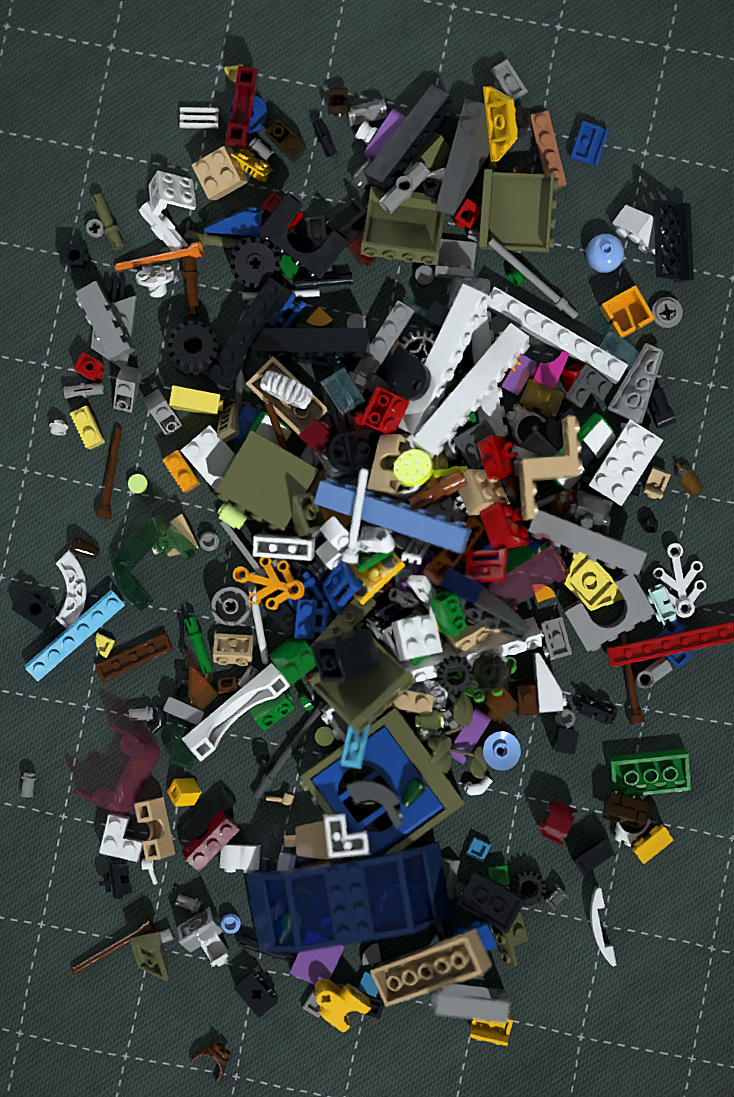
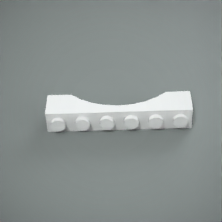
(207, 734)

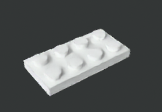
(625, 462)

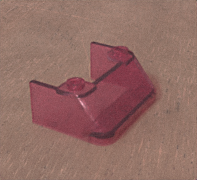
(530, 577)
(134, 777)

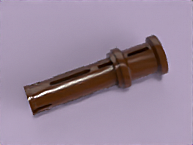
(190, 275)

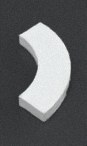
(76, 589)

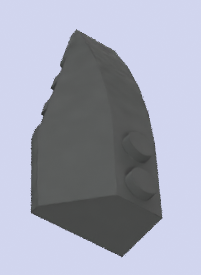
(466, 157)
(492, 613)

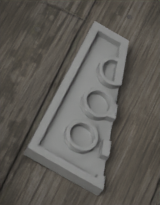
(637, 386)

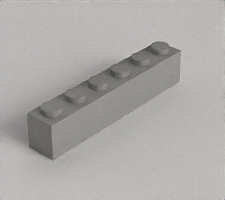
(587, 541)

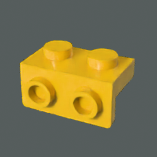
(652, 844)
(491, 1031)

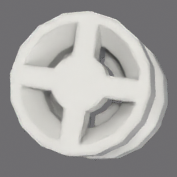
(366, 132)

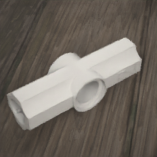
(163, 228)

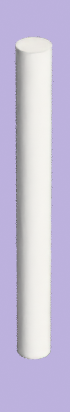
(299, 293)

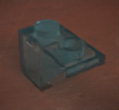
(619, 348)

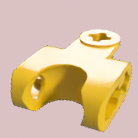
(338, 1002)

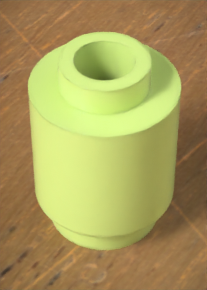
(232, 516)
(429, 722)

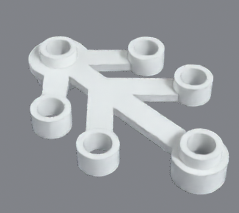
(681, 584)

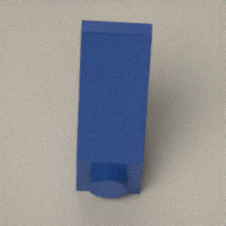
(240, 223)

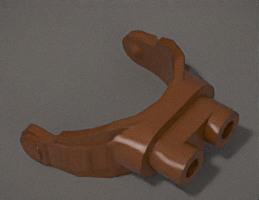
(218, 1054)

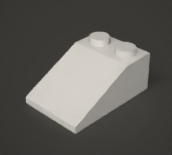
(209, 455)
(549, 693)

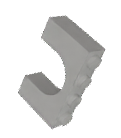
(635, 610)

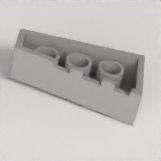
(104, 321)

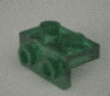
(180, 753)

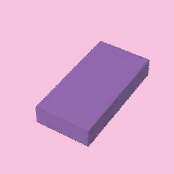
(516, 379)

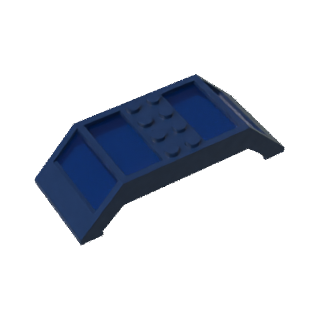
(349, 900)

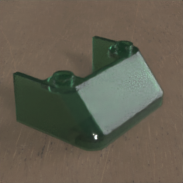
(163, 538)

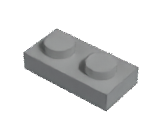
(509, 80)

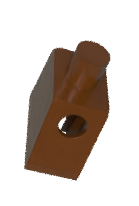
(527, 698)

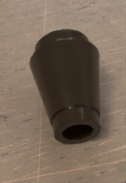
(84, 549)

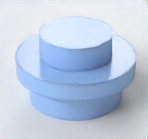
(230, 923)

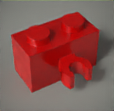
(497, 457)

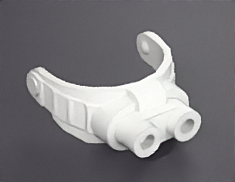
(516, 416)
(627, 836)

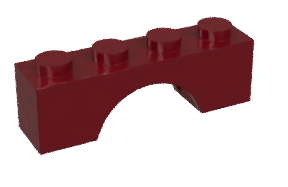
(242, 107)

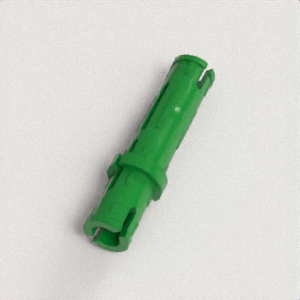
(198, 644)

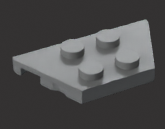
(125, 311)

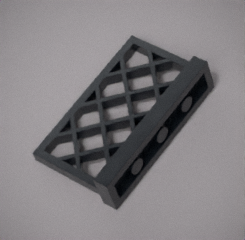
(680, 235)

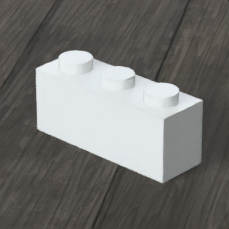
(284, 546)

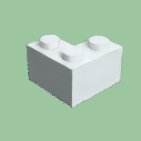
(638, 227)
(338, 540)
(117, 843)
(343, 843)

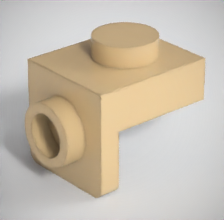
(656, 482)

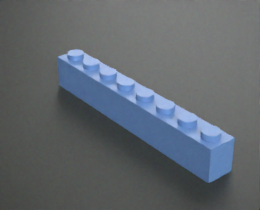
(394, 516)

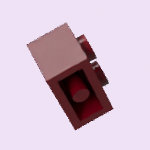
(317, 434)

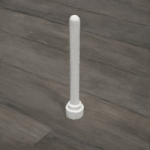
(351, 554)
(258, 622)

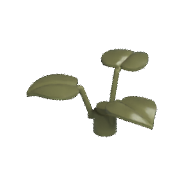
(441, 744)

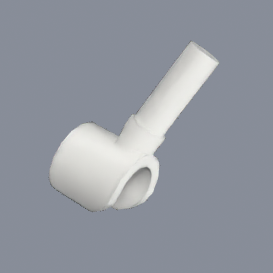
(149, 865)

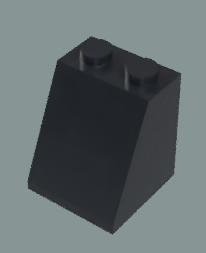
(345, 655)

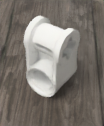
(375, 540)

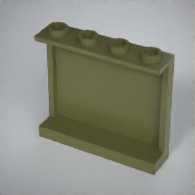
(518, 211)
(408, 233)
(265, 481)
(368, 694)

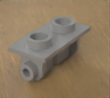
(367, 112)

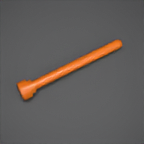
(194, 250)

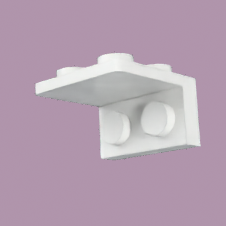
(172, 190)

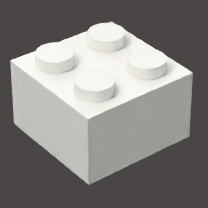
(416, 637)

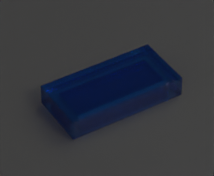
(462, 586)

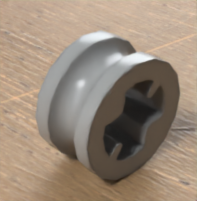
(90, 225)

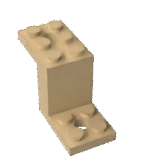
(549, 468)

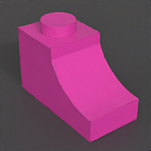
(550, 372)

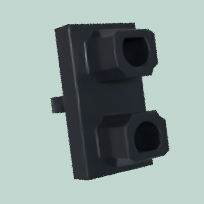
(118, 888)

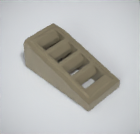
(228, 423)

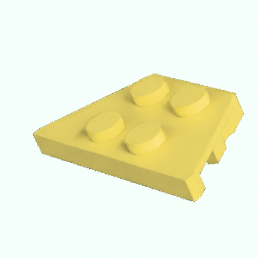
(590, 582)

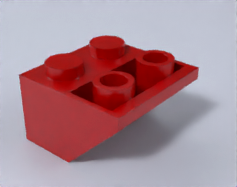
(385, 411)
(504, 526)

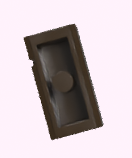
(625, 809)

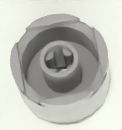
(219, 606)

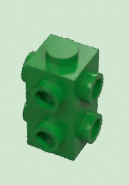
(448, 613)
(272, 710)

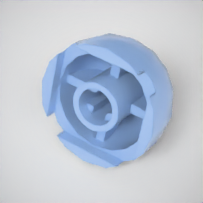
(604, 253)

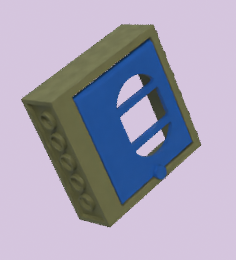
(397, 770)

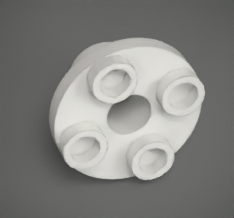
(155, 278)

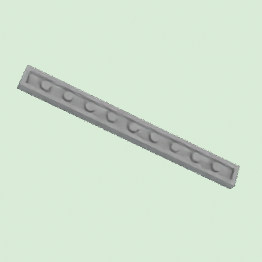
(379, 350)

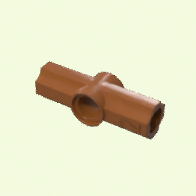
(438, 490)

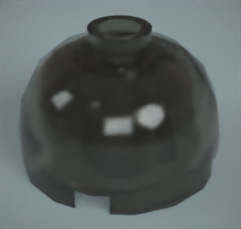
(491, 671)

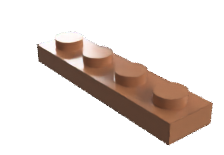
(547, 146)

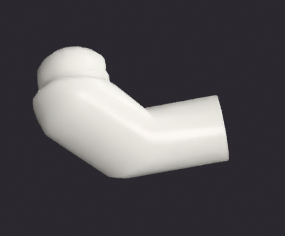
(477, 789)

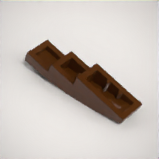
(448, 558)

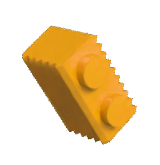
(181, 471)

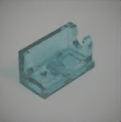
(342, 391)

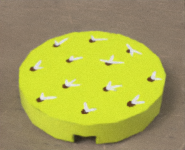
(413, 467)

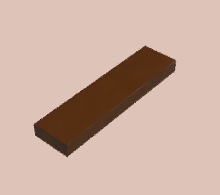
(133, 657)

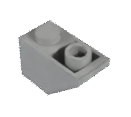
(126, 388)
(162, 412)

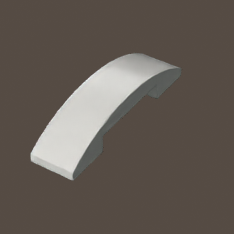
(596, 903)

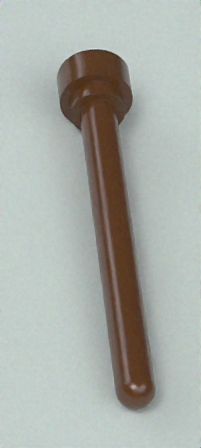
(276, 425)
(105, 511)
(635, 716)
(146, 928)

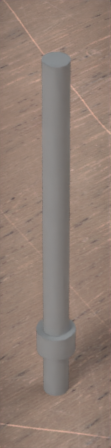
(561, 302)

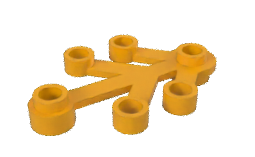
(272, 583)

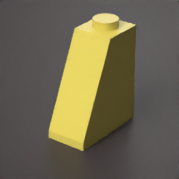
(195, 401)

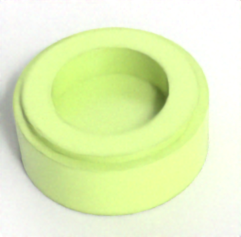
(137, 483)
(324, 736)

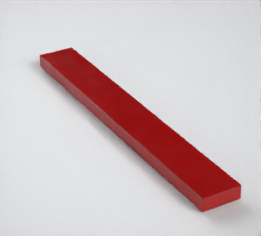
(671, 644)

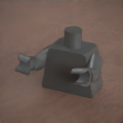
(590, 512)

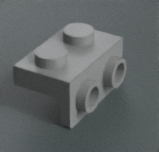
(555, 638)

